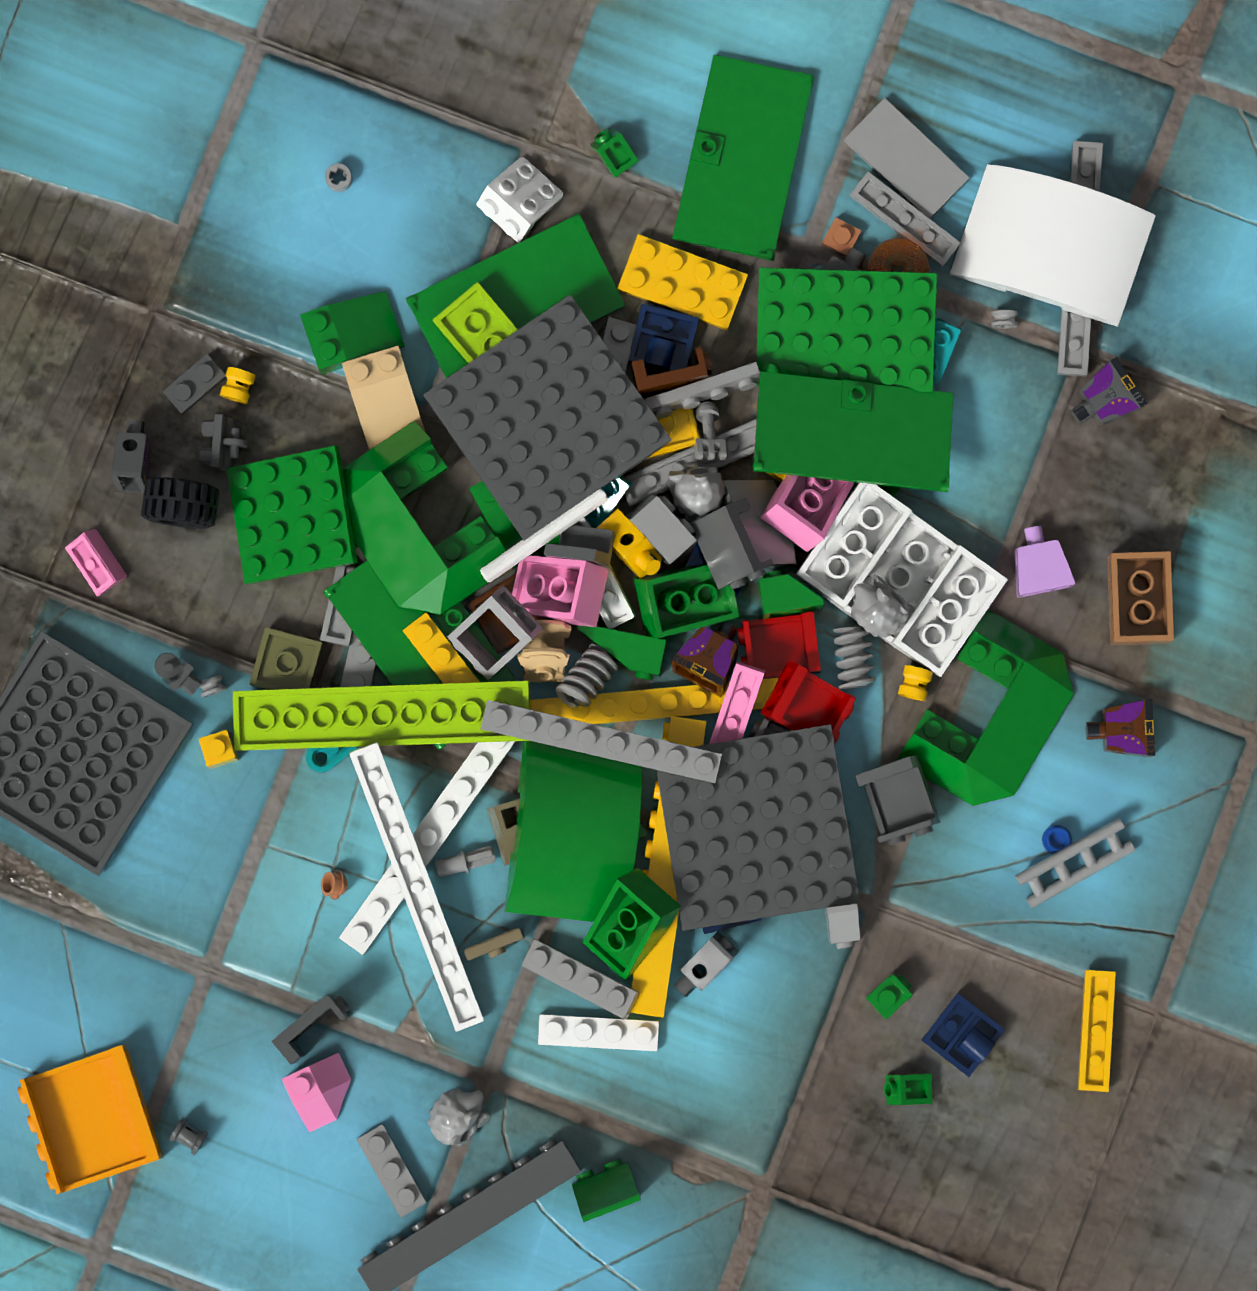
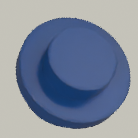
(1056, 838)

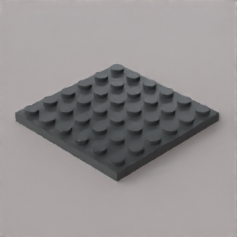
(547, 417)
(79, 752)
(763, 834)

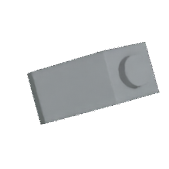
(843, 925)

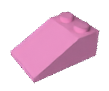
(805, 508)
(561, 589)

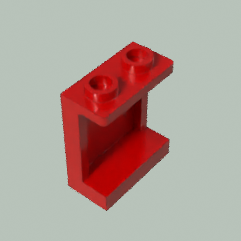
(778, 640)
(807, 701)

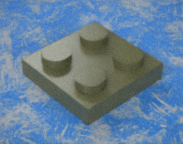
(285, 661)

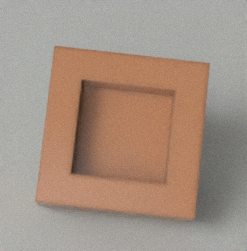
(841, 237)

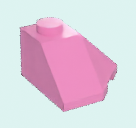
(319, 1091)

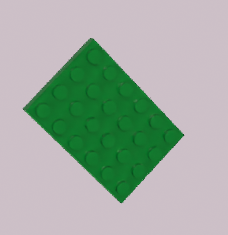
(848, 325)

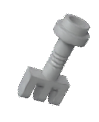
(707, 414)

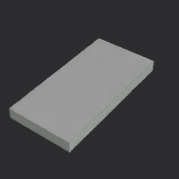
(906, 159)

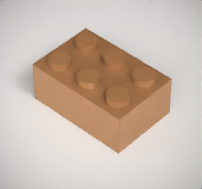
(1140, 598)

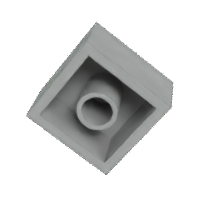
(662, 528)

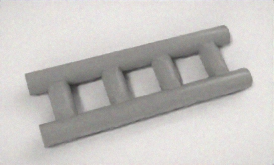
(1058, 860)

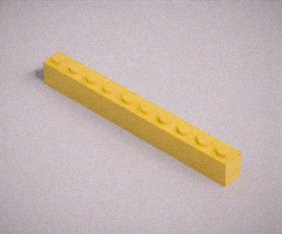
(653, 973)

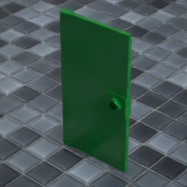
(743, 157)
(524, 284)
(853, 431)
(379, 627)

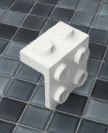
(519, 198)

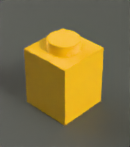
(218, 749)

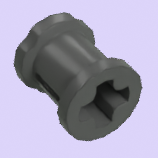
(188, 1136)

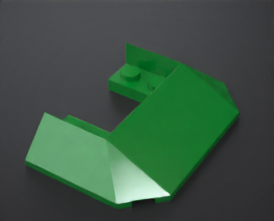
(392, 541)
(1018, 728)

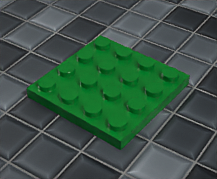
(292, 515)

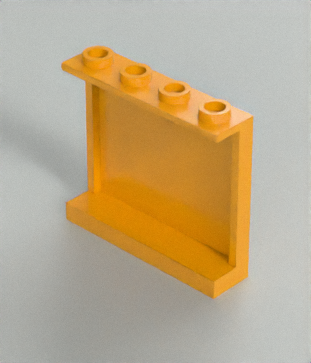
(90, 1119)

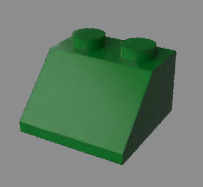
(785, 596)

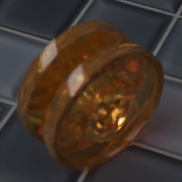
(897, 253)

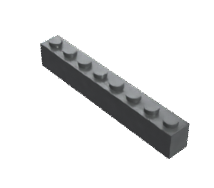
(470, 1218)

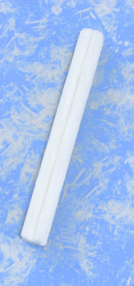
(525, 548)

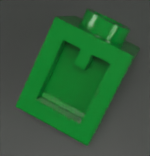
(614, 151)
(890, 995)
(908, 1089)

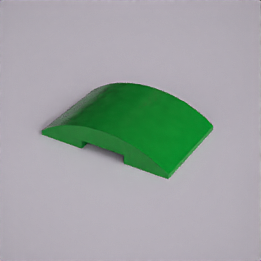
(571, 832)

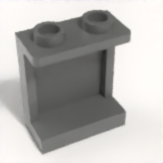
(728, 546)
(899, 799)
(285, 1041)

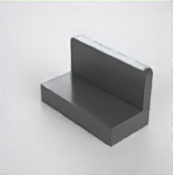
(583, 544)

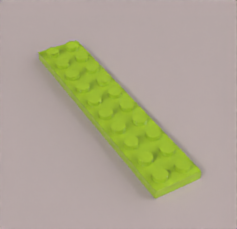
(370, 715)

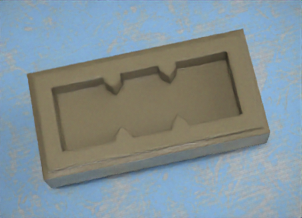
(495, 945)

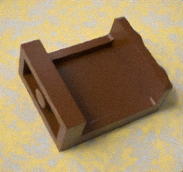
(670, 380)

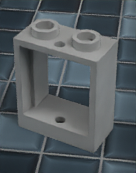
(513, 616)

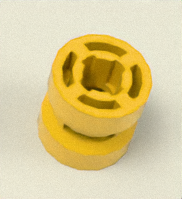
(234, 391)
(915, 683)

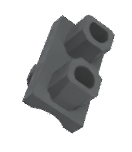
(224, 444)
(176, 673)

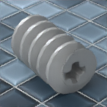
(854, 657)
(586, 677)

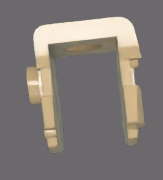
(546, 654)

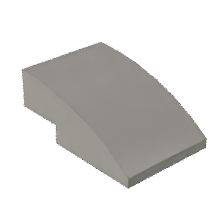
(765, 539)

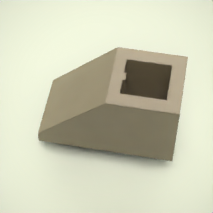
(504, 824)

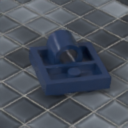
(663, 338)
(963, 1035)

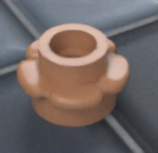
(334, 884)

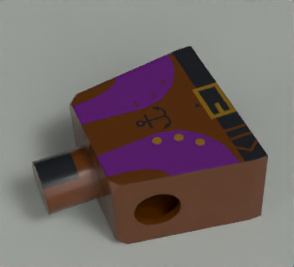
(708, 658)
(1126, 729)

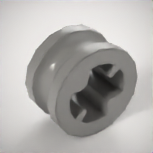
(334, 169)
(1004, 319)
(212, 686)

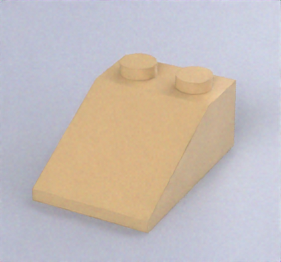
(381, 394)

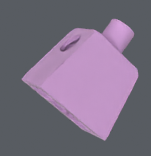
(1040, 565)

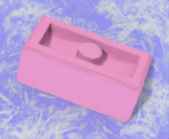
(96, 561)

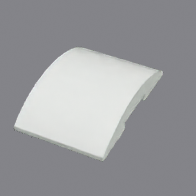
(1053, 242)
(938, 579)

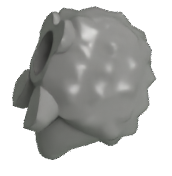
(696, 490)
(879, 608)
(457, 1116)

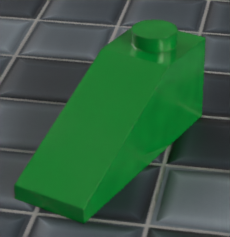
(631, 650)

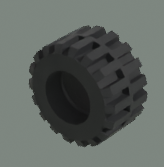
(180, 502)

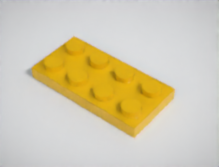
(682, 282)

